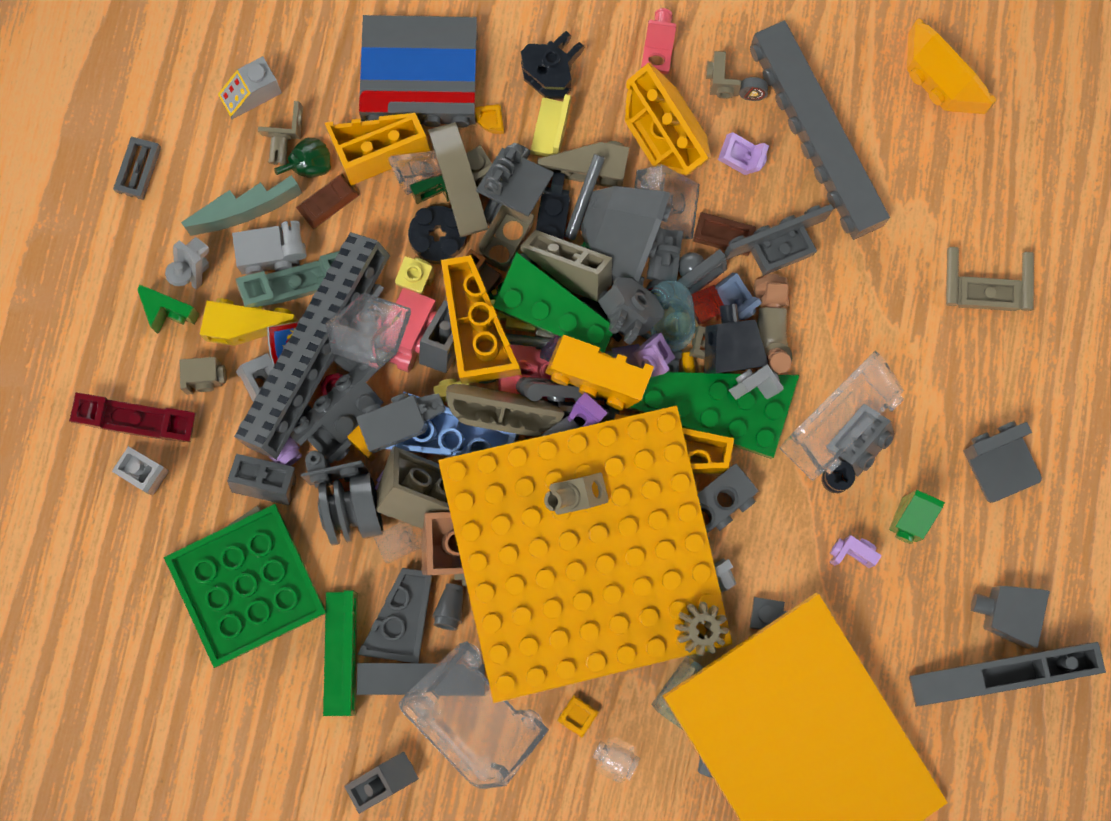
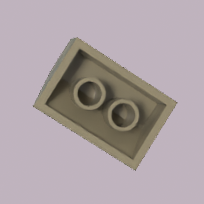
(410, 488)

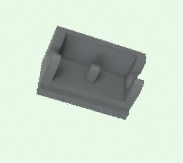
(262, 479)

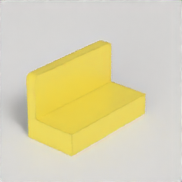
(550, 126)

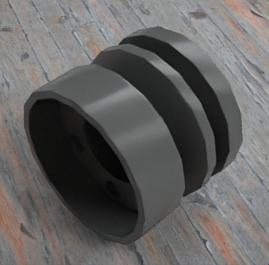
(349, 509)

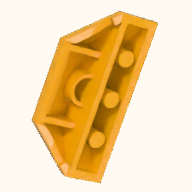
(944, 73)
(664, 122)

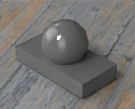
(698, 272)

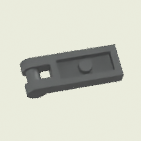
(538, 387)

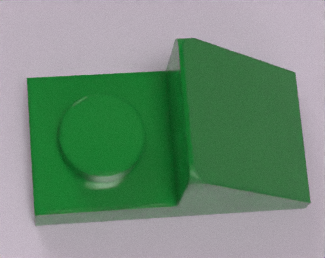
(158, 306)

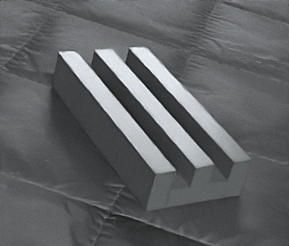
(119, 186)

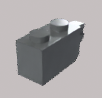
(398, 421)

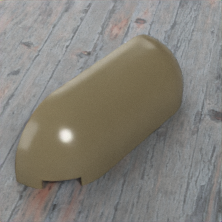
(501, 410)

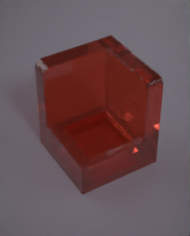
(707, 305)

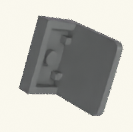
(1003, 462)

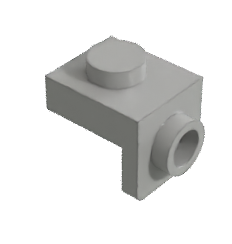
(764, 379)

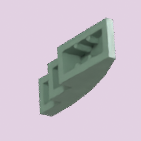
(228, 211)

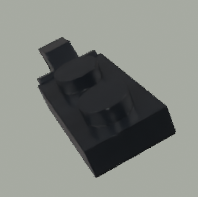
(554, 208)

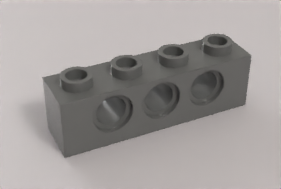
(737, 486)

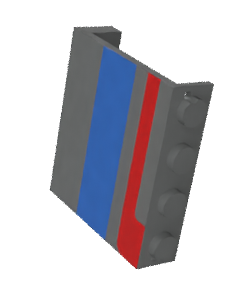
(419, 68)

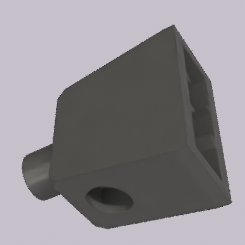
(1013, 613)

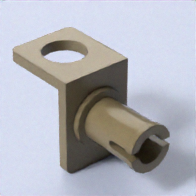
(280, 136)
(576, 494)

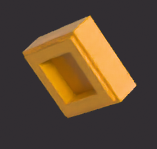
(577, 716)

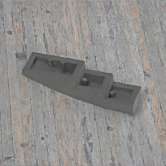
(392, 677)

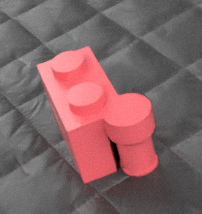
(422, 312)

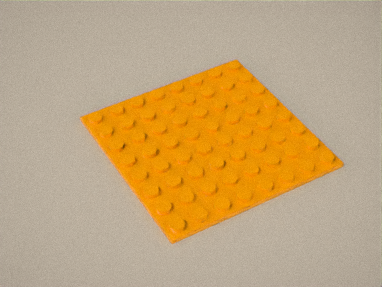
(589, 585)

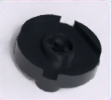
(423, 244)

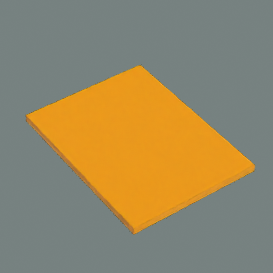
(802, 728)

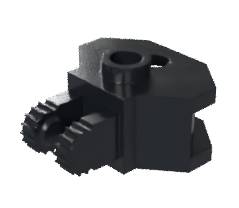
(549, 67)

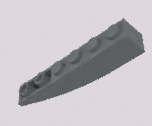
(1007, 674)

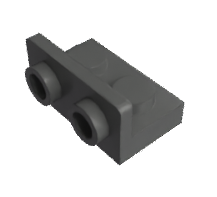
(864, 449)

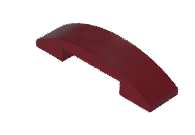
(132, 418)

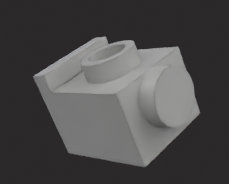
(255, 369)

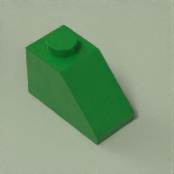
(915, 516)

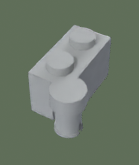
(269, 248)

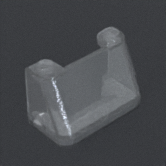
(459, 718)

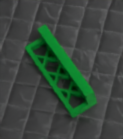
(340, 653)

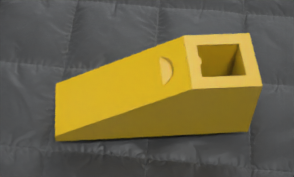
(239, 324)

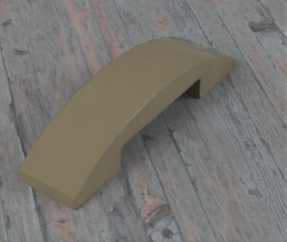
(458, 179)

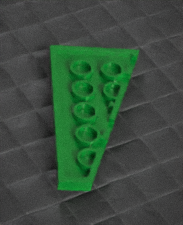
(709, 407)

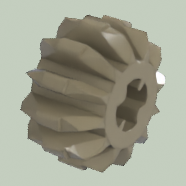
(691, 632)

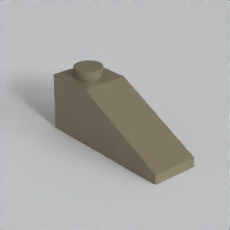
(577, 162)
(572, 265)

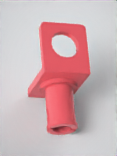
(660, 39)

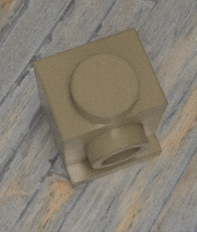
(201, 374)

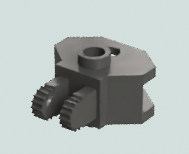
(630, 308)

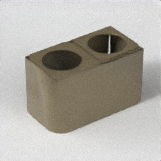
(504, 216)

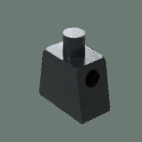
(733, 343)

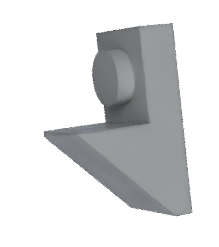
(140, 471)

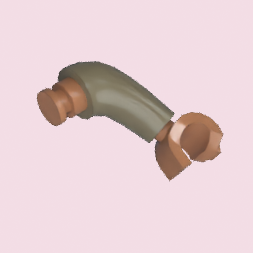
(773, 319)

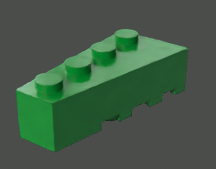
(546, 305)

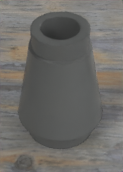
(449, 608)

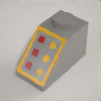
(249, 88)

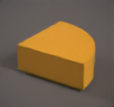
(490, 118)

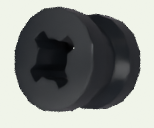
(834, 482)

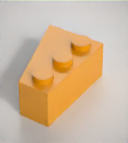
(367, 145)
(598, 373)

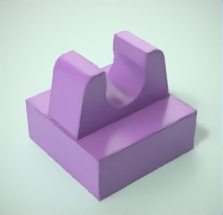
(588, 410)

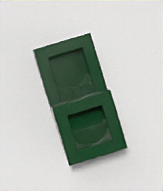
(428, 188)

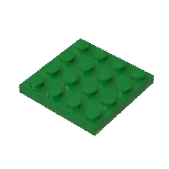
(245, 585)

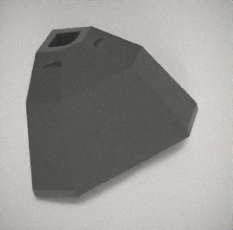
(624, 227)

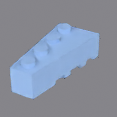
(451, 437)

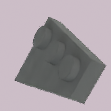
(401, 622)

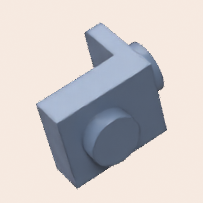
(734, 291)

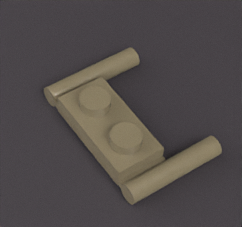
(990, 292)

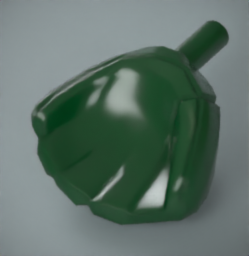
(308, 159)

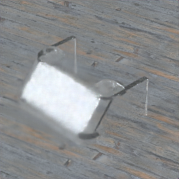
(843, 417)

